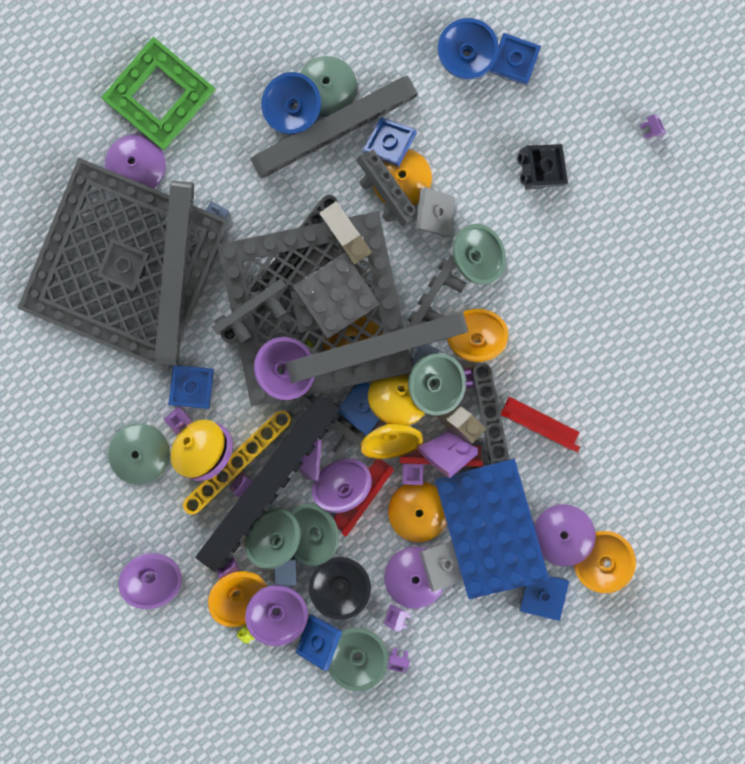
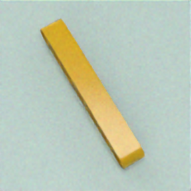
(233, 471)

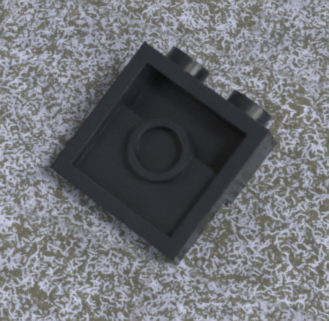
(542, 166)

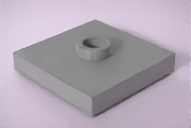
(435, 212)
(441, 565)

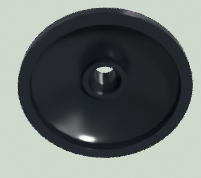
(337, 602)

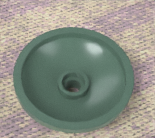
(342, 84)
(486, 251)
(447, 384)
(152, 451)
(263, 540)
(315, 548)
(359, 673)

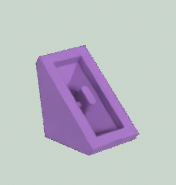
(311, 464)

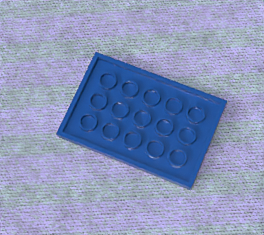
(492, 529)

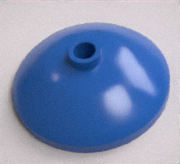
(469, 36)
(280, 97)

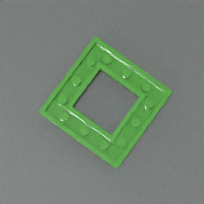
(196, 93)

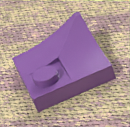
(448, 453)

